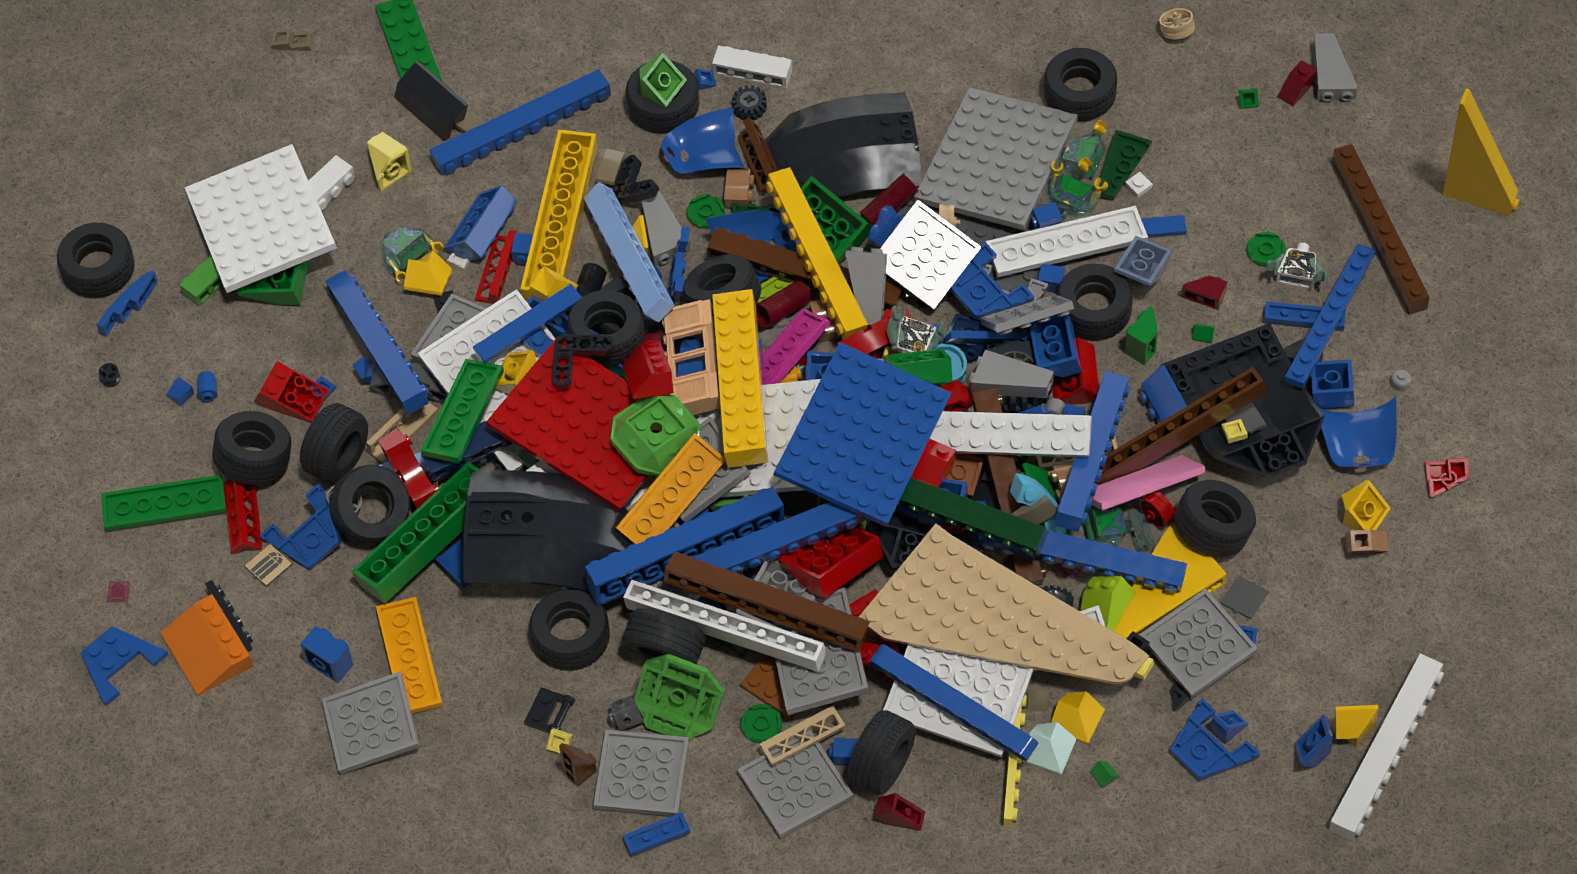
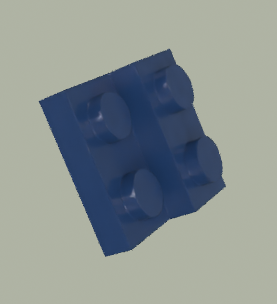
(965, 323)

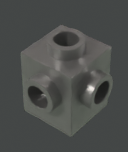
(625, 713)

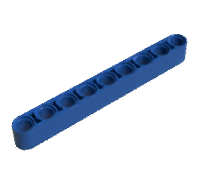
(953, 702)

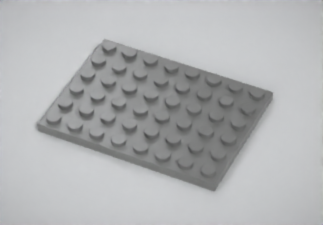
(996, 158)

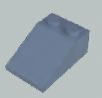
(1143, 261)

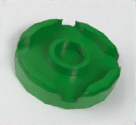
(709, 208)
(1260, 251)
(760, 723)

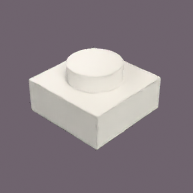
(1138, 184)

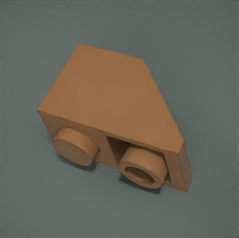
(1366, 541)

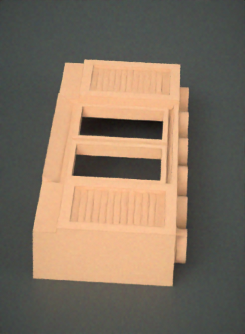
(701, 389)

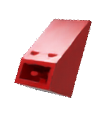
(290, 393)

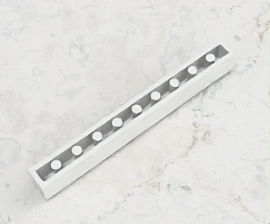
(729, 626)
(1386, 747)

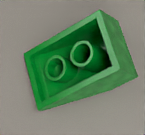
(927, 365)

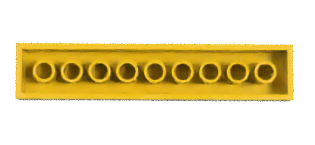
(561, 205)
(740, 378)

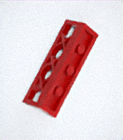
(501, 270)
(236, 516)

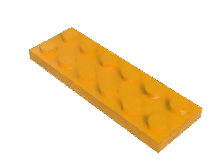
(671, 491)
(409, 652)

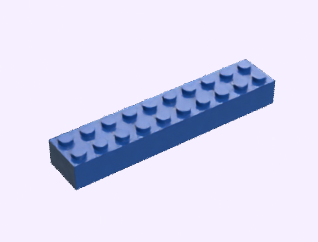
(647, 560)

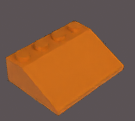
(206, 645)

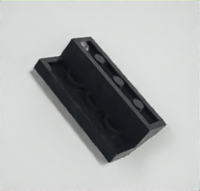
(430, 100)

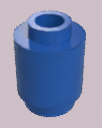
(207, 386)

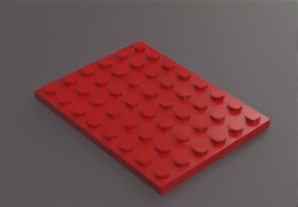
(572, 425)

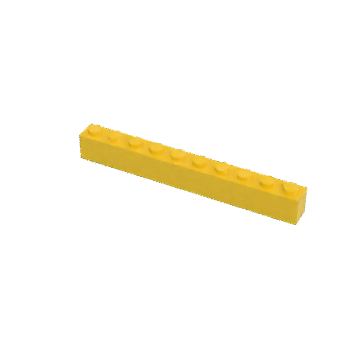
(816, 253)

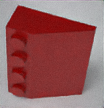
(833, 560)

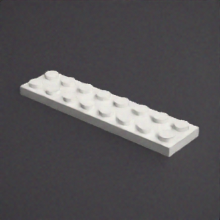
(1066, 241)
(1015, 433)

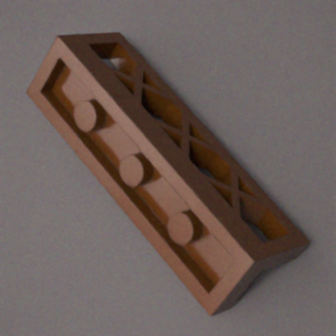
(762, 151)

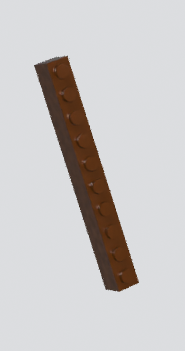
(1380, 229)
(780, 262)
(1183, 425)
(1002, 473)
(766, 601)

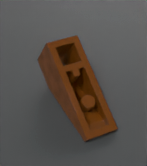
(577, 764)

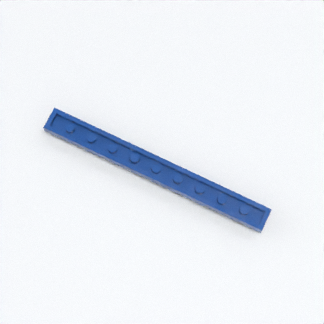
(1330, 316)

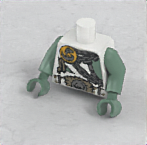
(1298, 268)
(912, 335)

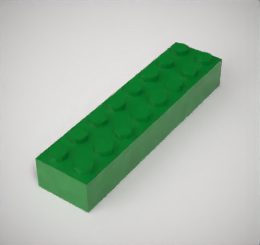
(416, 539)

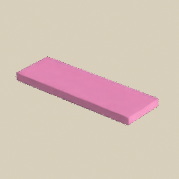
(1146, 481)

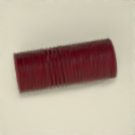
(894, 195)
(782, 303)

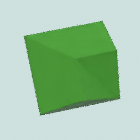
(660, 80)

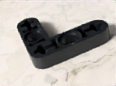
(626, 185)
(568, 353)

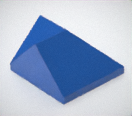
(1315, 743)

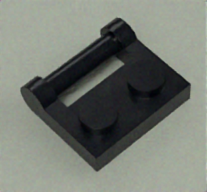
(544, 707)

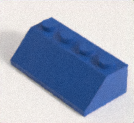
(481, 224)

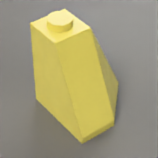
(388, 159)

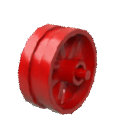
(1157, 509)

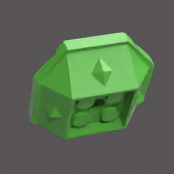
(651, 451)
(666, 708)

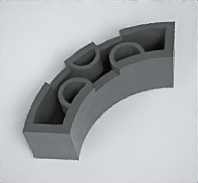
(434, 389)

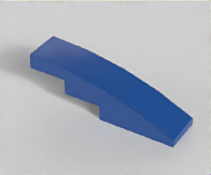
(131, 298)

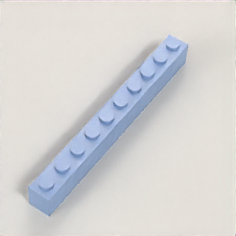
(628, 252)

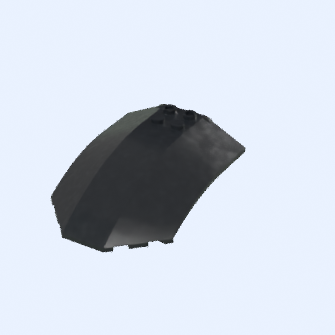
(849, 143)

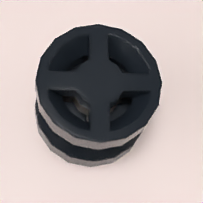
(107, 370)

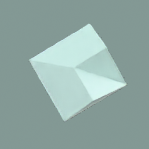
(1053, 747)

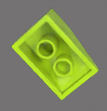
(1111, 595)

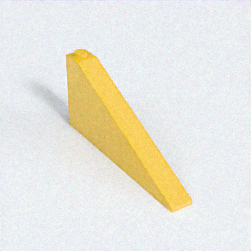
(1475, 164)
(1153, 604)

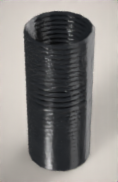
(590, 279)

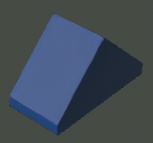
(1227, 725)

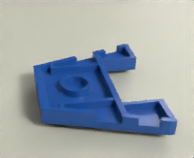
(678, 267)
(981, 293)
(312, 539)
(111, 653)
(1202, 752)

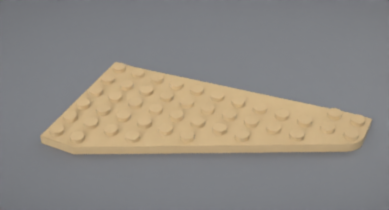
(976, 608)

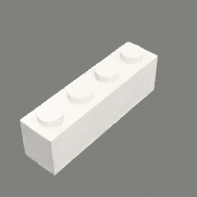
(752, 66)
(331, 180)

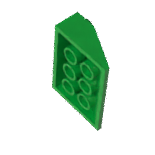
(837, 221)
(280, 288)

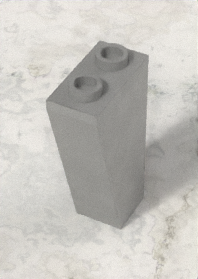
(1333, 74)
(662, 229)
(868, 281)
(1010, 376)

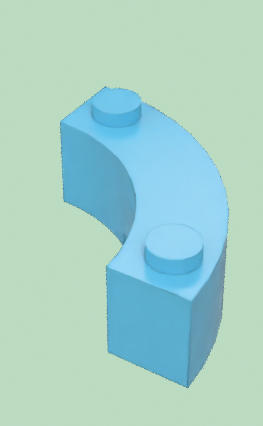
(1029, 491)

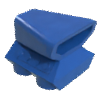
(884, 227)

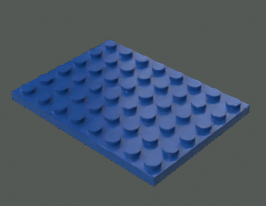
(862, 434)

